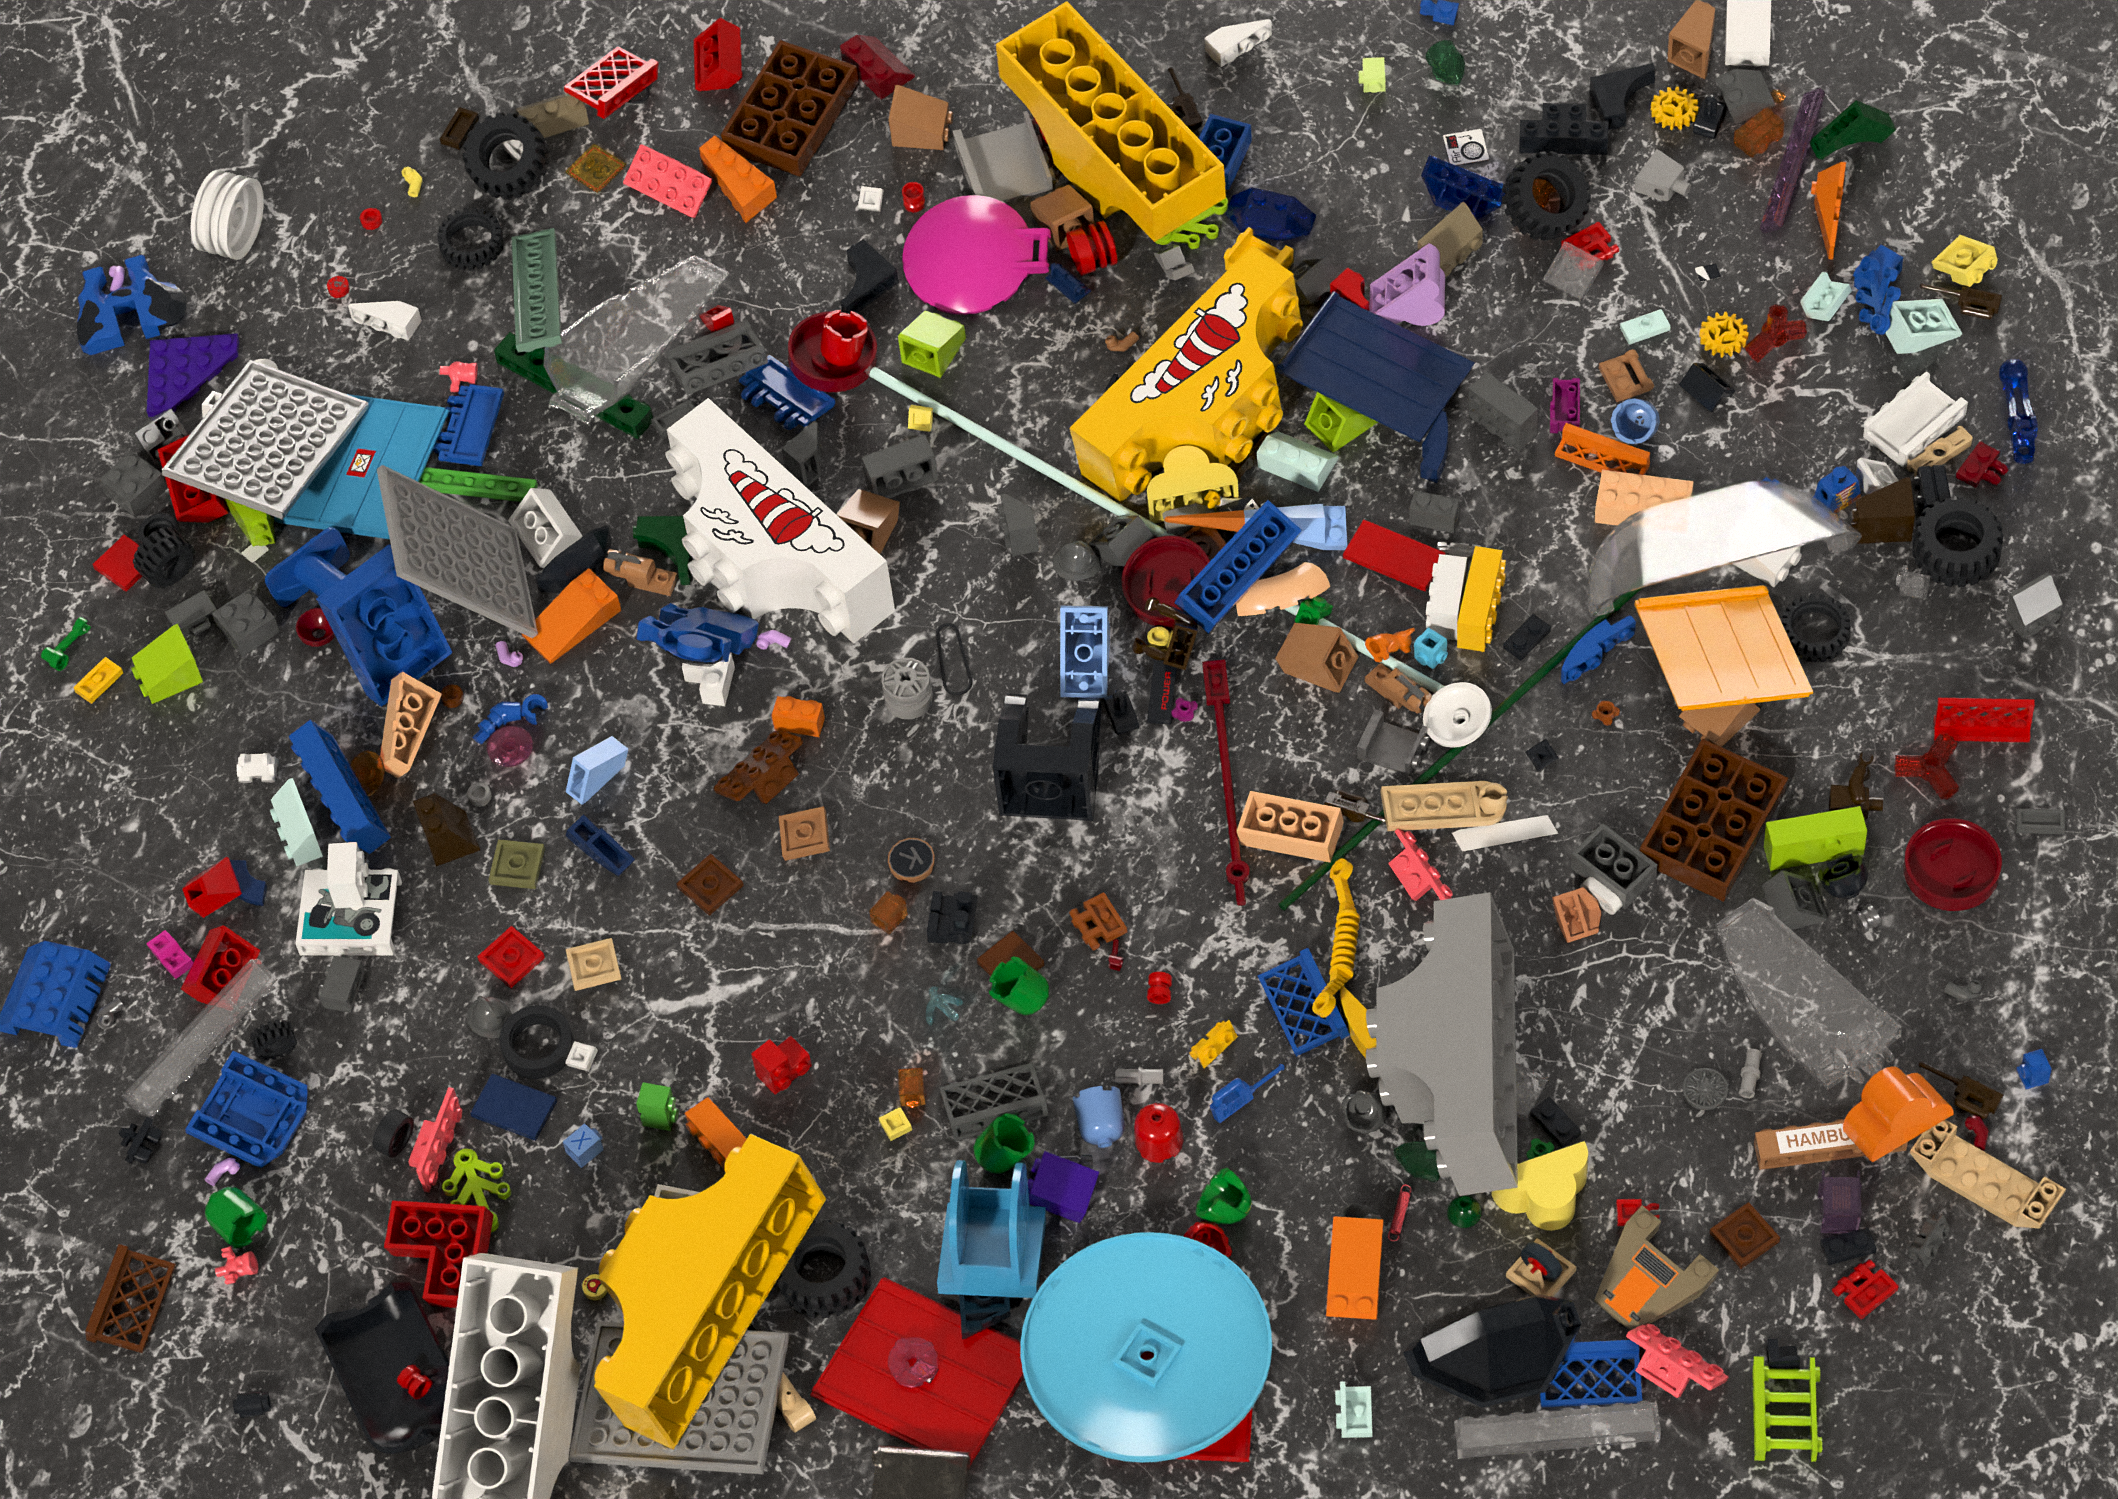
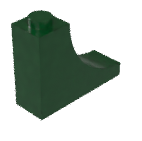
(1853, 125)
(665, 536)

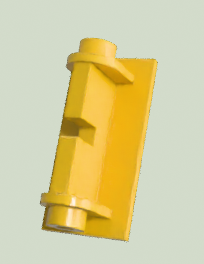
(1219, 1039)

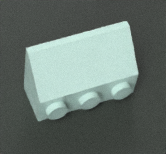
(1295, 460)
(294, 825)

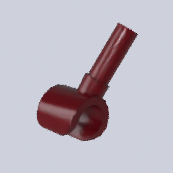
(1115, 961)

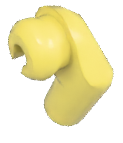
(413, 179)

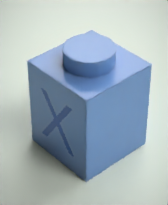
(583, 1145)

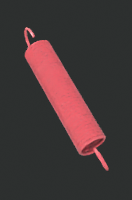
(1399, 1213)

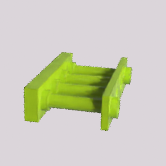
(1763, 1419)

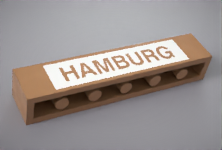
(1806, 1145)

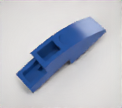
(1588, 650)

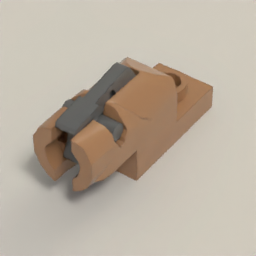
(640, 572)
(1398, 688)

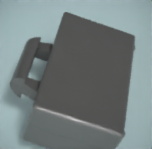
(192, 614)

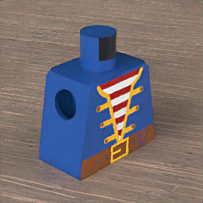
(1838, 489)

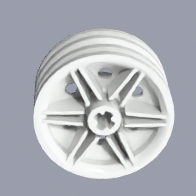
(227, 214)

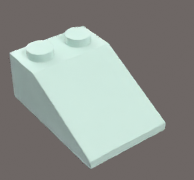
(1920, 325)

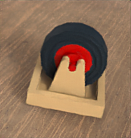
(1540, 1270)

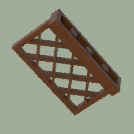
(108, 1298)

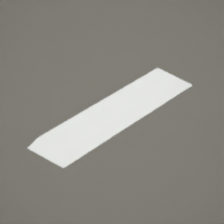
(1504, 832)

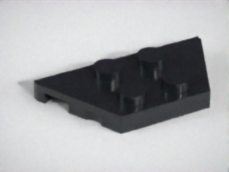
(981, 1312)

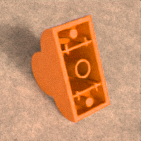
(1894, 1112)

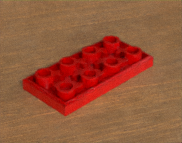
(1392, 555)

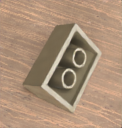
(555, 114)
(1454, 237)

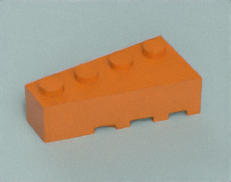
(739, 179)
(713, 1130)

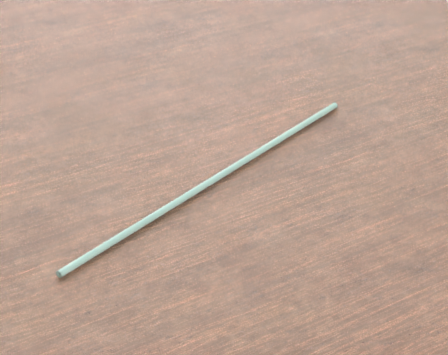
(1101, 500)

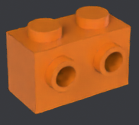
(798, 716)

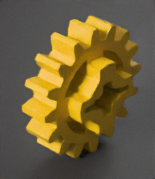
(1674, 108)
(1723, 334)

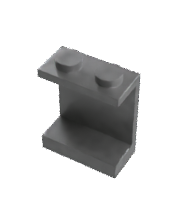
(1391, 745)

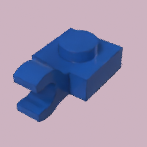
(1442, 12)

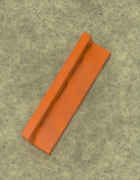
(1604, 448)

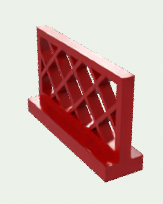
(623, 88)
(1987, 728)

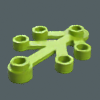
(1193, 226)
(474, 1183)

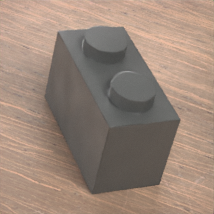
(1434, 511)
(341, 984)

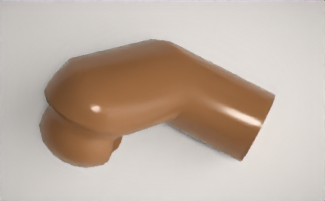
(1122, 344)

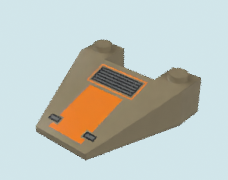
(1643, 1281)

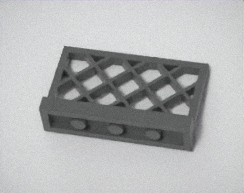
(977, 1121)

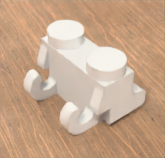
(257, 766)

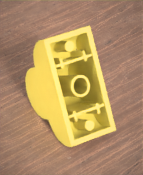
(1187, 481)
(1548, 1187)

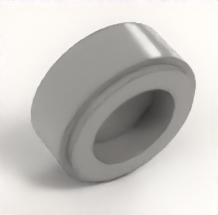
(479, 794)

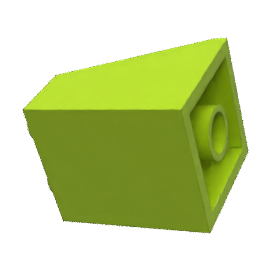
(931, 343)
(1335, 422)
(254, 523)
(166, 666)

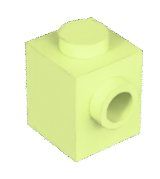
(1373, 75)

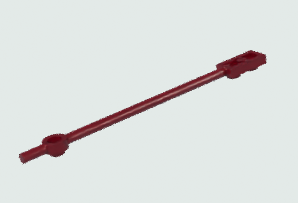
(1218, 694)

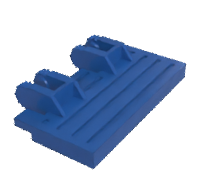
(780, 387)
(470, 425)

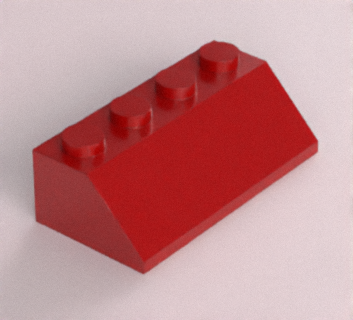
(190, 502)

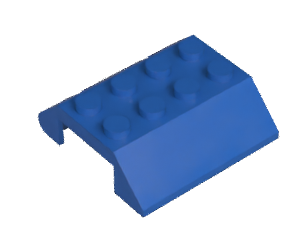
(53, 989)

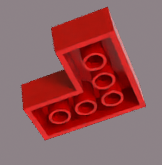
(444, 1236)

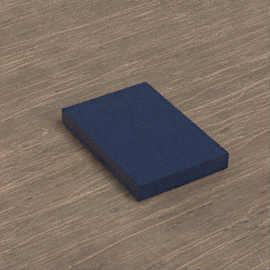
(513, 1107)

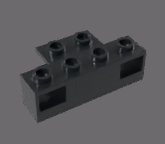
(1564, 131)

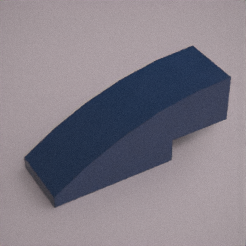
(1435, 449)
(599, 846)

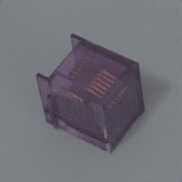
(1839, 1203)

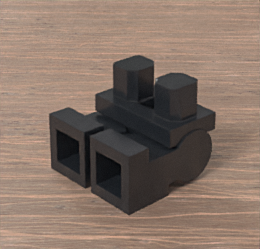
(951, 917)

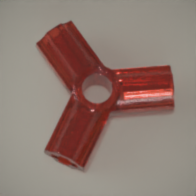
(1775, 332)
(1936, 756)

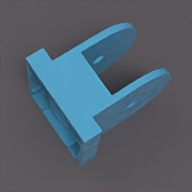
(991, 1239)

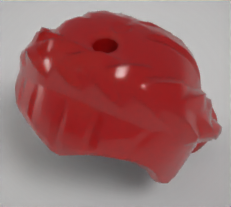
(1210, 1235)

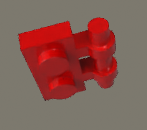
(1594, 238)
(1869, 1294)

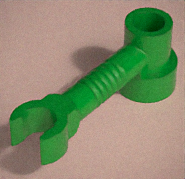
(55, 656)

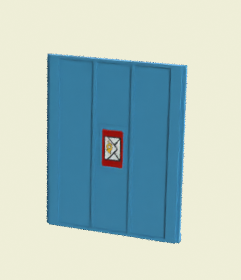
(348, 487)

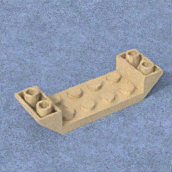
(1985, 1178)

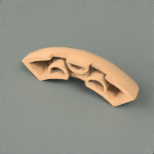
(1283, 590)

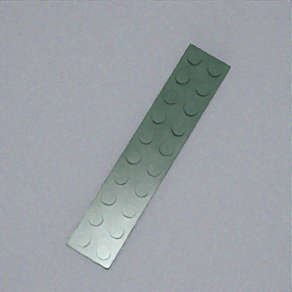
(536, 290)

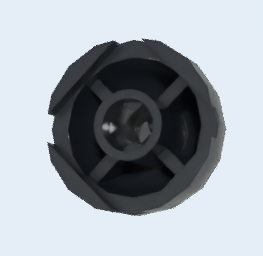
(1844, 876)

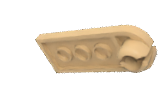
(1443, 805)

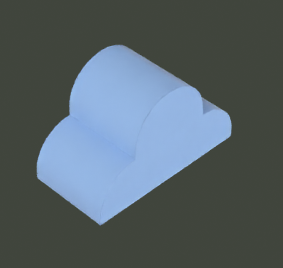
(1084, 651)

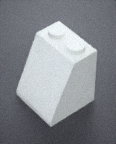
(1747, 32)
(1773, 566)

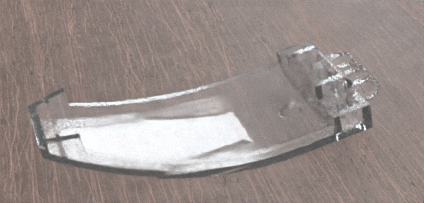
(1804, 999)

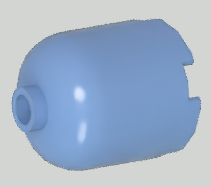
(1625, 420)
(1100, 1115)

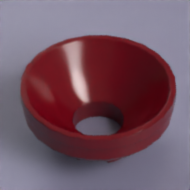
(310, 622)

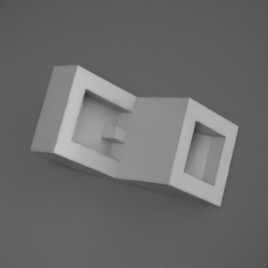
(1173, 262)
(1180, 529)

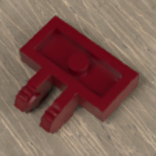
(1978, 464)

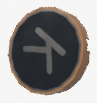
(911, 860)

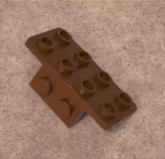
(764, 770)

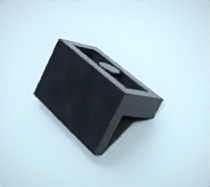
(1706, 386)

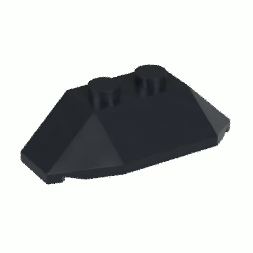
(584, 554)

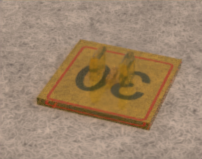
(595, 168)

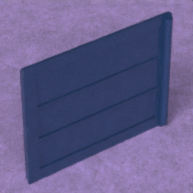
(1375, 367)

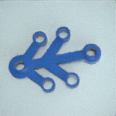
(1880, 320)

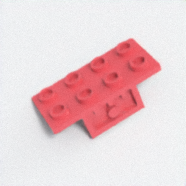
(667, 181)
(433, 1141)
(1671, 1364)

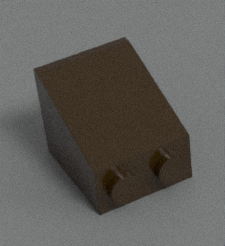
(1885, 514)
(445, 829)

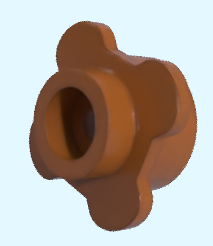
(1605, 706)

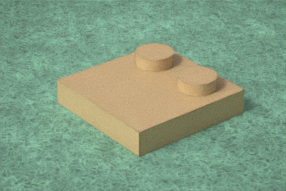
(593, 964)

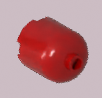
(843, 338)
(1158, 1132)

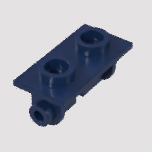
(1067, 283)

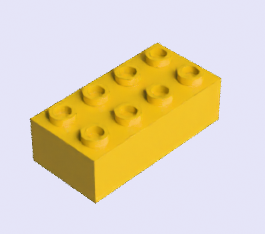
(1480, 599)

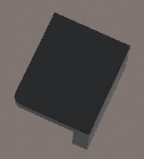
(1781, 1357)

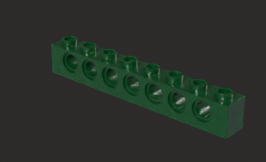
(531, 367)

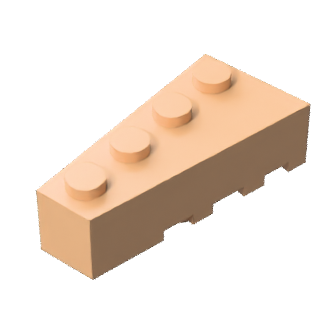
(406, 722)

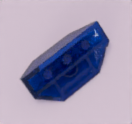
(1453, 185)
(1270, 214)

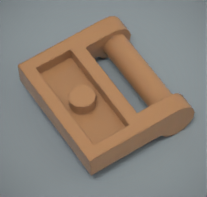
(1620, 381)

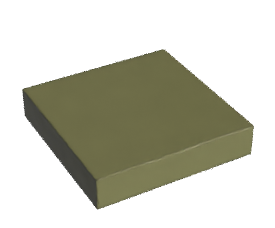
(516, 864)

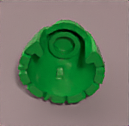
(1224, 1199)

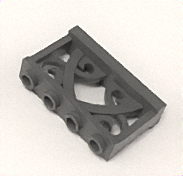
(690, 359)

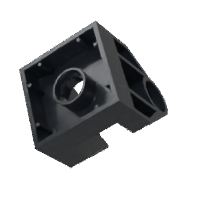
(1043, 778)

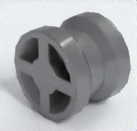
(1866, 918)

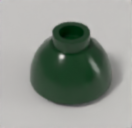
(1464, 1211)

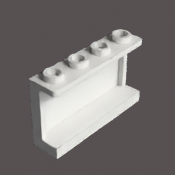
(1913, 420)

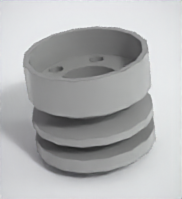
(907, 688)

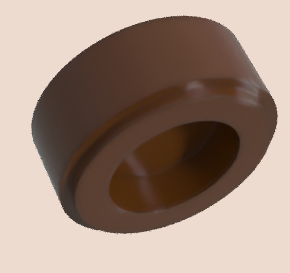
(452, 696)

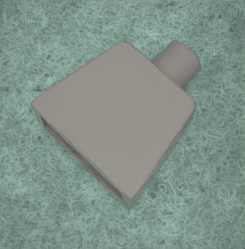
(1661, 178)

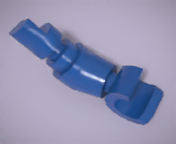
(507, 712)

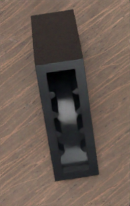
(1614, 89)
(873, 277)

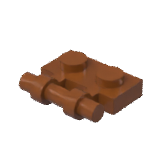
(1105, 918)

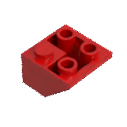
(212, 888)

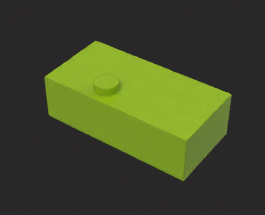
(1814, 838)

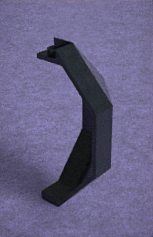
(1498, 1350)

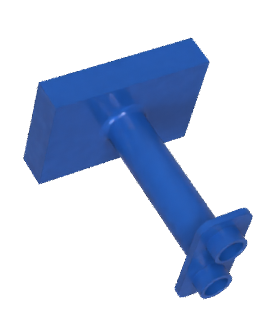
(372, 611)

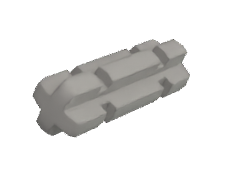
(1456, 549)

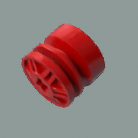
(1088, 248)

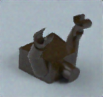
(1180, 638)
(1855, 794)

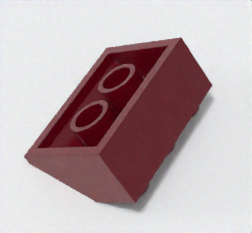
(875, 64)

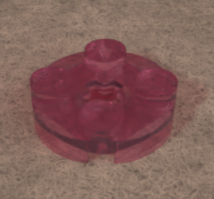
(913, 1348)

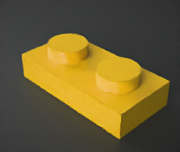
(98, 680)

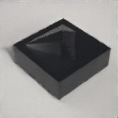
(1541, 754)

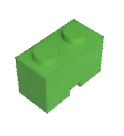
(657, 1106)

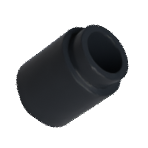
(252, 1404)

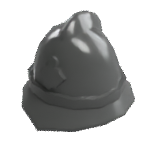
(1076, 561)
(488, 1016)

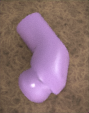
(118, 275)
(770, 637)
(505, 657)
(221, 1167)

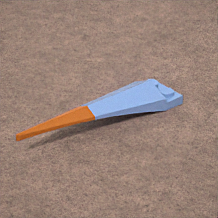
(1320, 525)

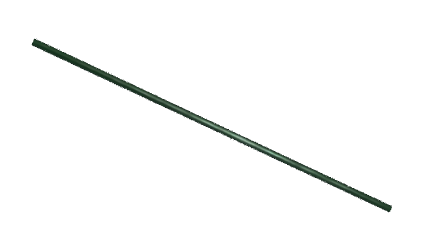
(1454, 751)

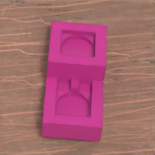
(170, 954)

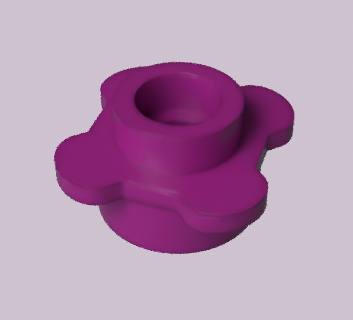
(1184, 715)

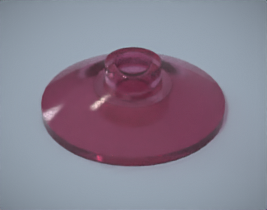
(506, 739)

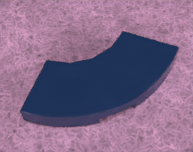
(252, 889)

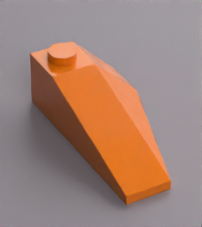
(1827, 202)

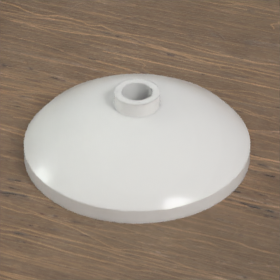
(1450, 707)

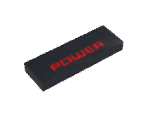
(1162, 693)

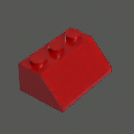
(717, 56)
(217, 963)

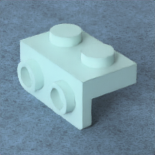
(1824, 298)
(1355, 1411)

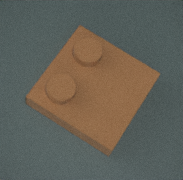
(804, 833)

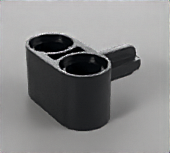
(1709, 117)
(1121, 712)

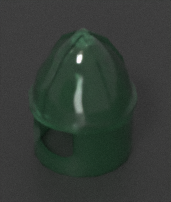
(1446, 62)
(1418, 1160)

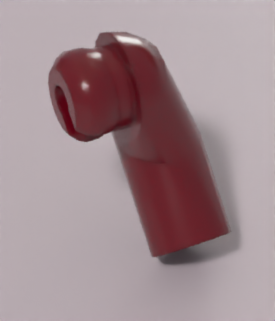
(1978, 1126)

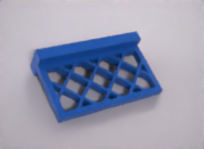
(1317, 984)
(1593, 1352)

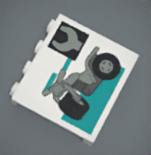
(347, 930)

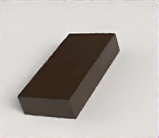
(458, 128)

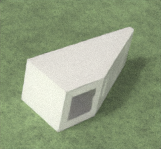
(1234, 40)
(391, 317)

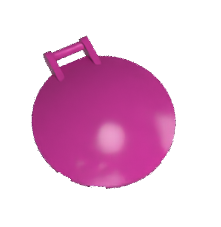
(971, 254)

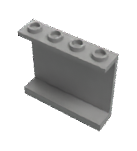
(1005, 162)

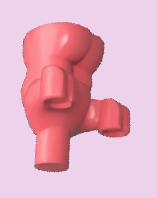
(459, 372)
(237, 1265)

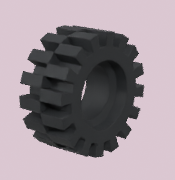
(273, 1039)

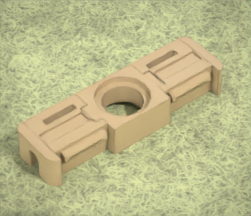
(1952, 445)

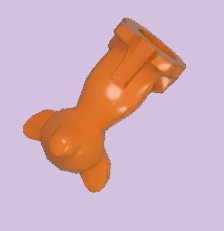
(1383, 644)

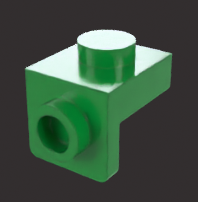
(1313, 610)

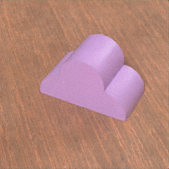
(1411, 290)

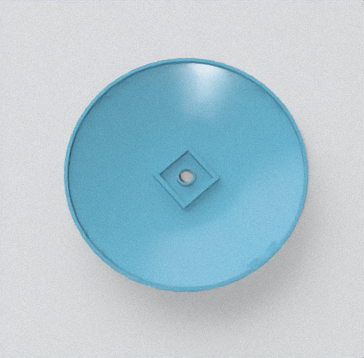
(1134, 1298)

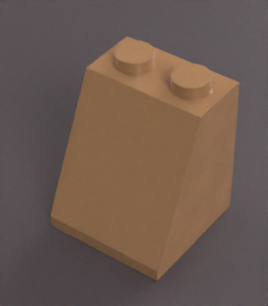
(1692, 39)
(919, 120)
(1061, 213)
(871, 517)
(1317, 655)
(1718, 723)

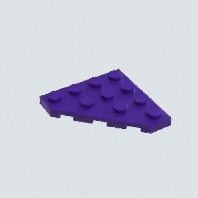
(183, 365)

